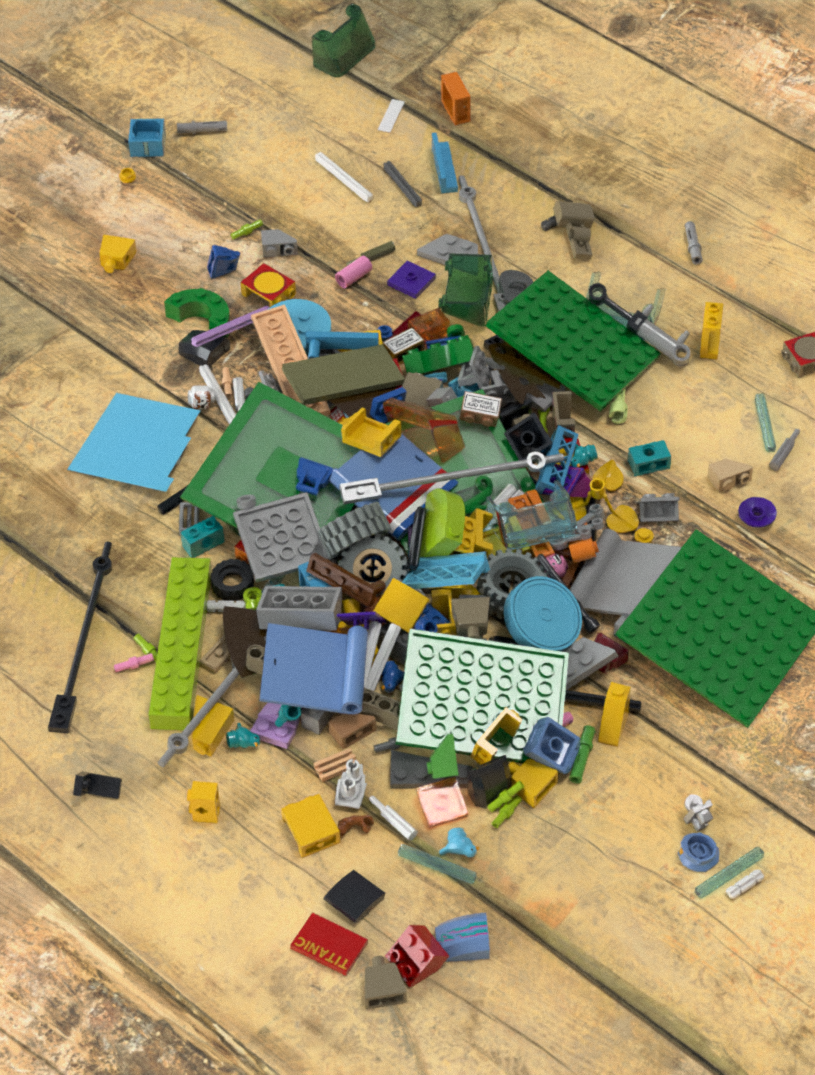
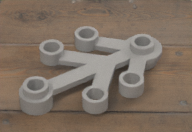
(596, 514)

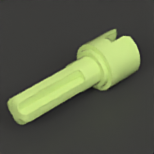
(618, 409)

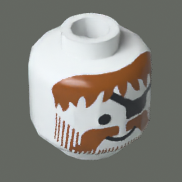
(200, 397)

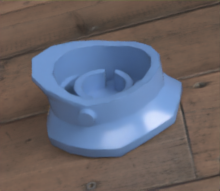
(698, 852)

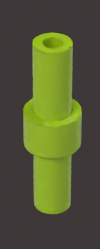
(246, 229)
(147, 648)
(505, 796)
(506, 811)

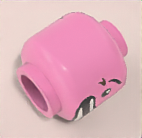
(558, 563)

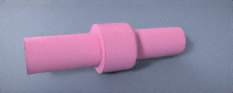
(133, 662)

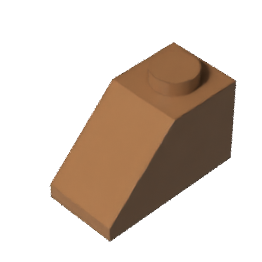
(351, 728)

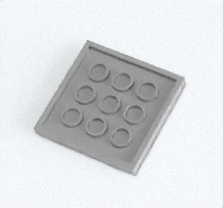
(279, 536)

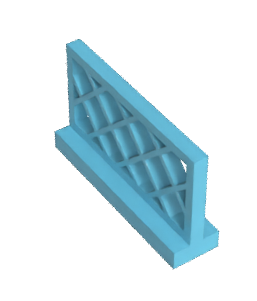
(447, 570)

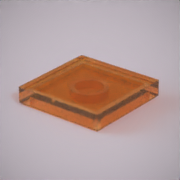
(442, 802)

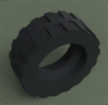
(226, 568)

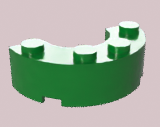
(198, 303)
(439, 356)

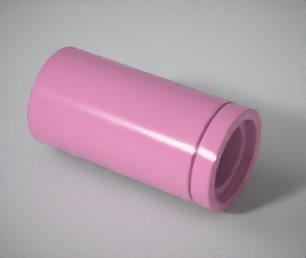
(353, 272)

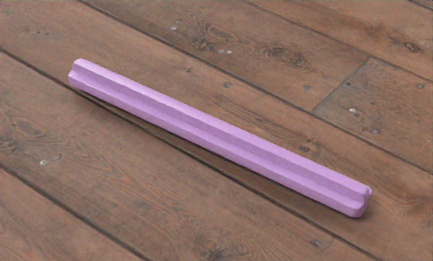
(224, 329)

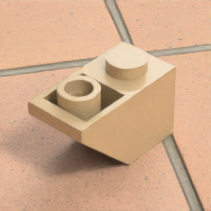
(728, 474)

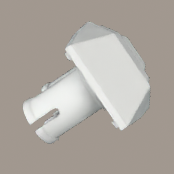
(351, 786)

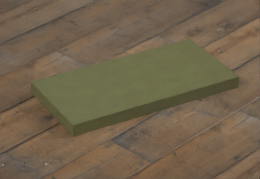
(343, 374)

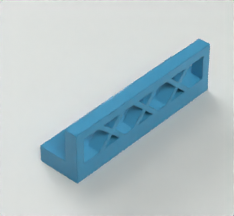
(444, 165)
(546, 472)

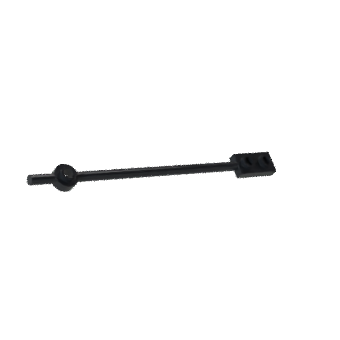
(65, 704)

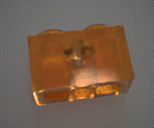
(430, 325)

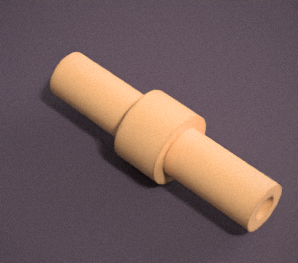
(227, 382)

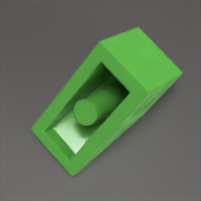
(443, 759)

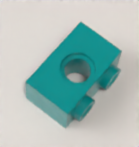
(649, 458)
(202, 537)

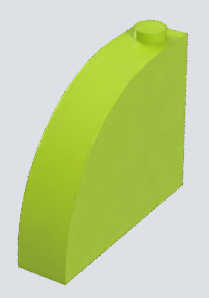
(443, 523)

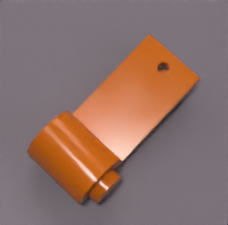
(583, 549)

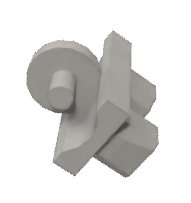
(698, 813)

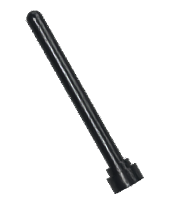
(589, 623)

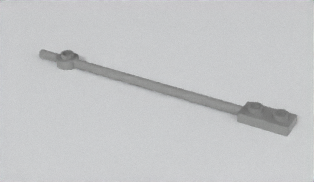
(468, 195)
(371, 489)
(181, 739)

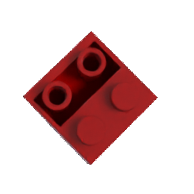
(417, 954)

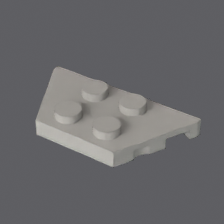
(441, 247)
(586, 658)

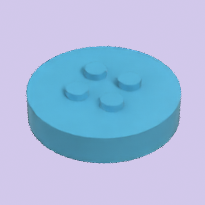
(306, 317)
(543, 614)

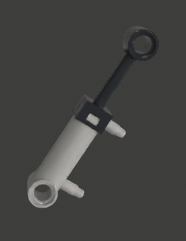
(644, 328)

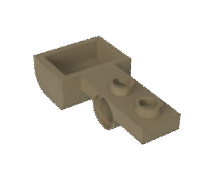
(578, 221)

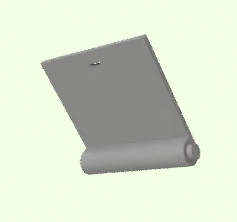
(620, 574)

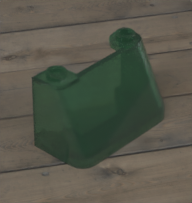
(345, 47)
(468, 287)

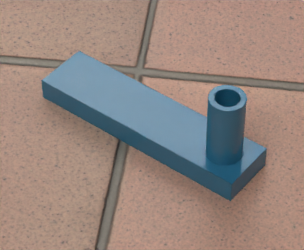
(338, 340)

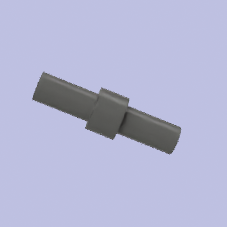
(390, 744)

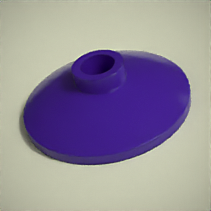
(757, 512)

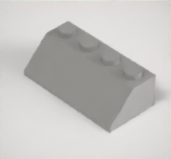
(300, 607)

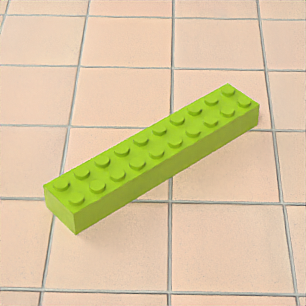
(180, 644)

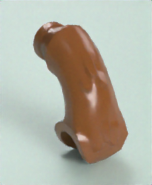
(361, 821)

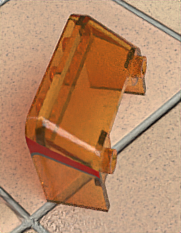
(441, 424)

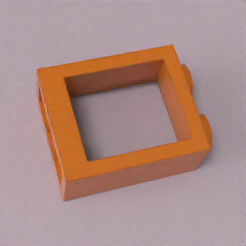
(455, 97)

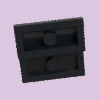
(354, 896)

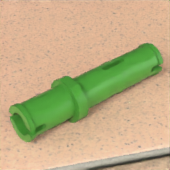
(585, 747)

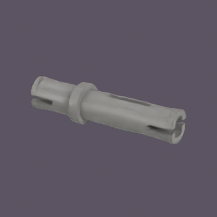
(210, 126)
(694, 246)

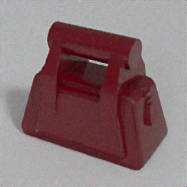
(623, 654)

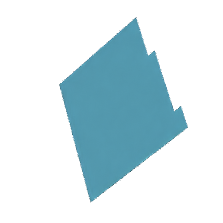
(136, 442)

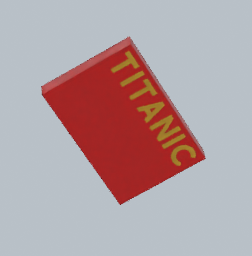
(329, 944)

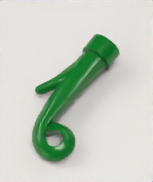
(474, 502)

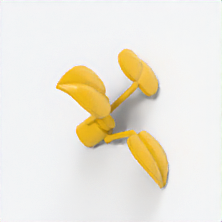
(611, 478)

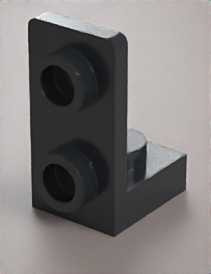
(97, 785)

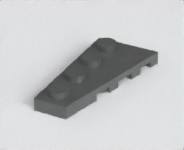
(411, 771)

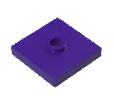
(411, 279)

